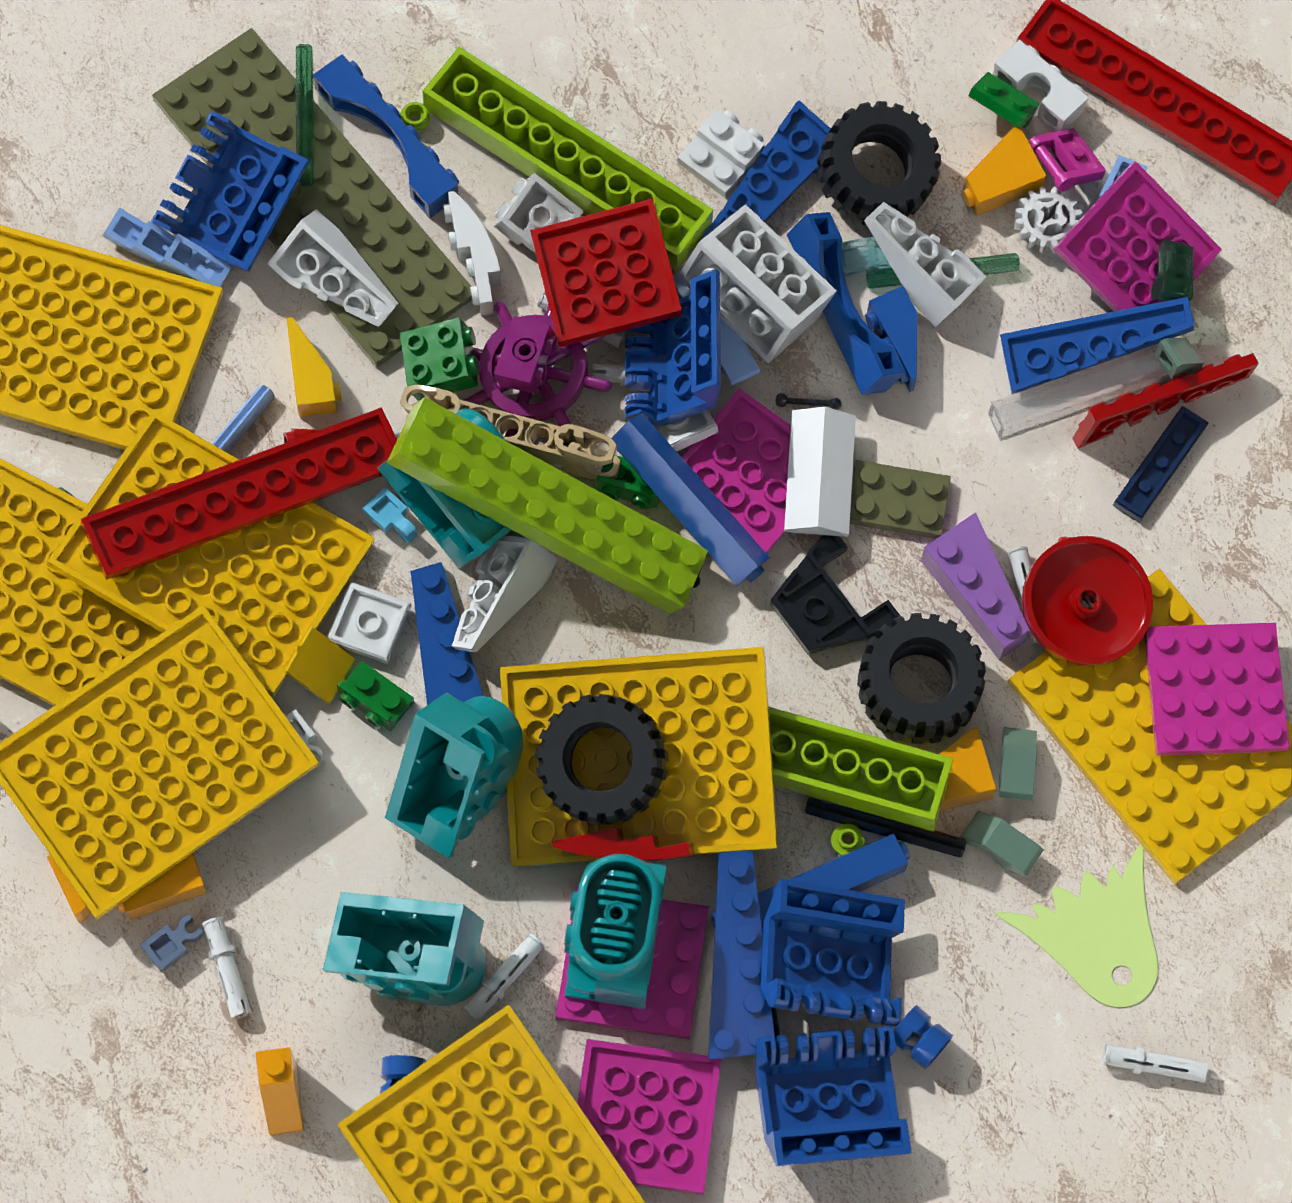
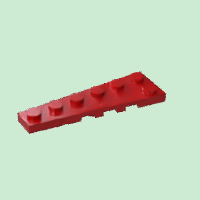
(1132, 408)

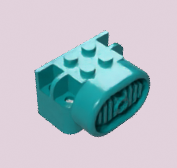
(445, 517)
(454, 769)
(614, 930)
(407, 948)

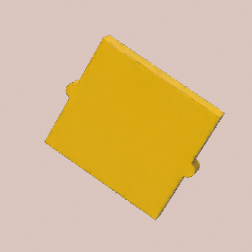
(319, 665)

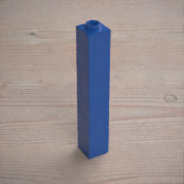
(690, 500)
(852, 871)

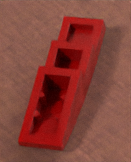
(612, 842)

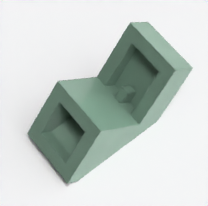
(1178, 357)
(1018, 763)
(1004, 842)

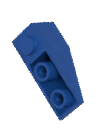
(896, 323)

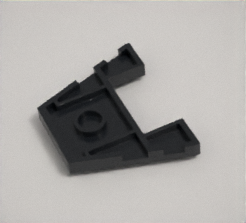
(816, 607)

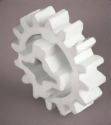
(1039, 209)

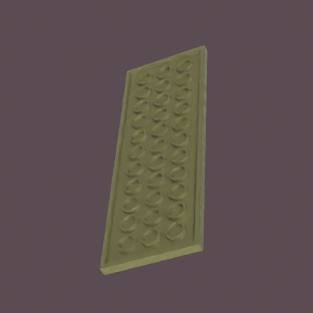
(259, 96)

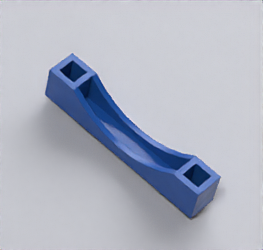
(348, 92)
(869, 358)

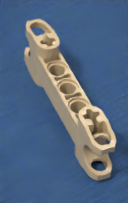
(567, 445)

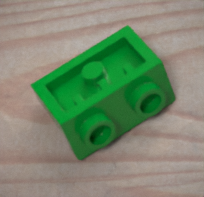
(627, 486)
(375, 696)

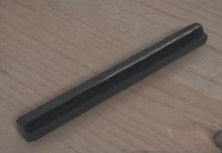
(883, 826)

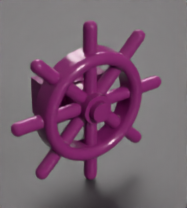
(524, 361)

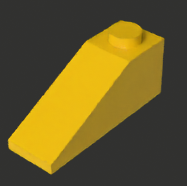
(312, 377)

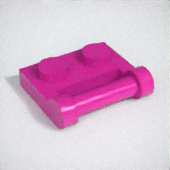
(1072, 153)

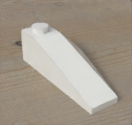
(327, 264)
(927, 270)
(506, 581)

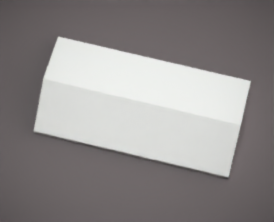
(820, 472)

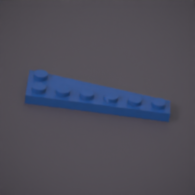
(781, 167)
(1070, 346)
(437, 622)
(737, 1001)

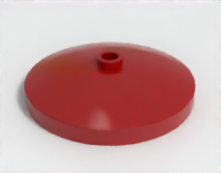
(1109, 583)

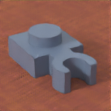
(167, 946)

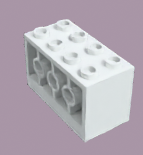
(764, 285)

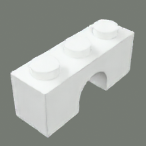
(1025, 68)

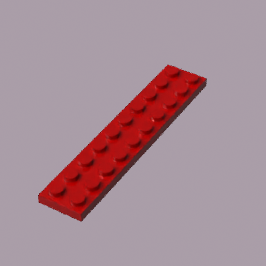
(1161, 97)
(239, 494)

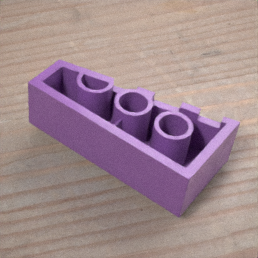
(976, 584)

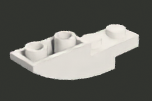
(475, 248)

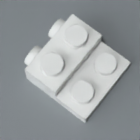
(722, 152)
(533, 207)

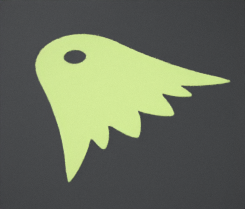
(1098, 934)

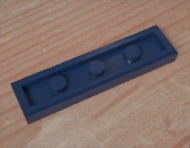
(1160, 464)

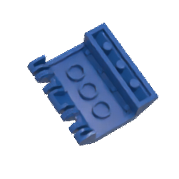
(234, 194)
(678, 359)
(831, 951)
(829, 1098)

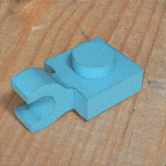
(389, 512)

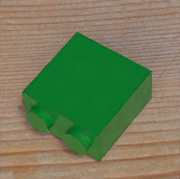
(440, 356)

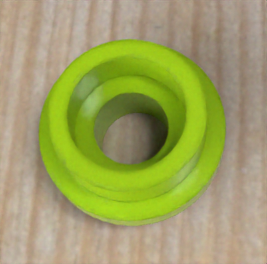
(415, 109)
(846, 829)

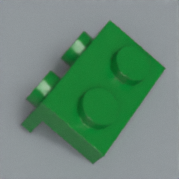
(1004, 100)

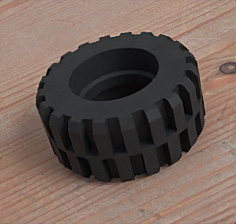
(893, 129)
(933, 640)
(558, 748)

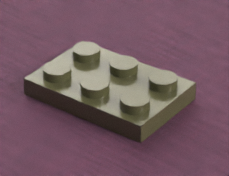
(898, 499)

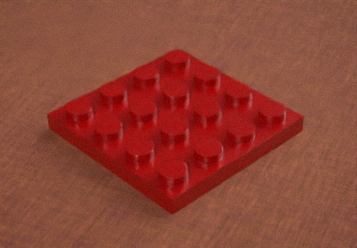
(606, 272)

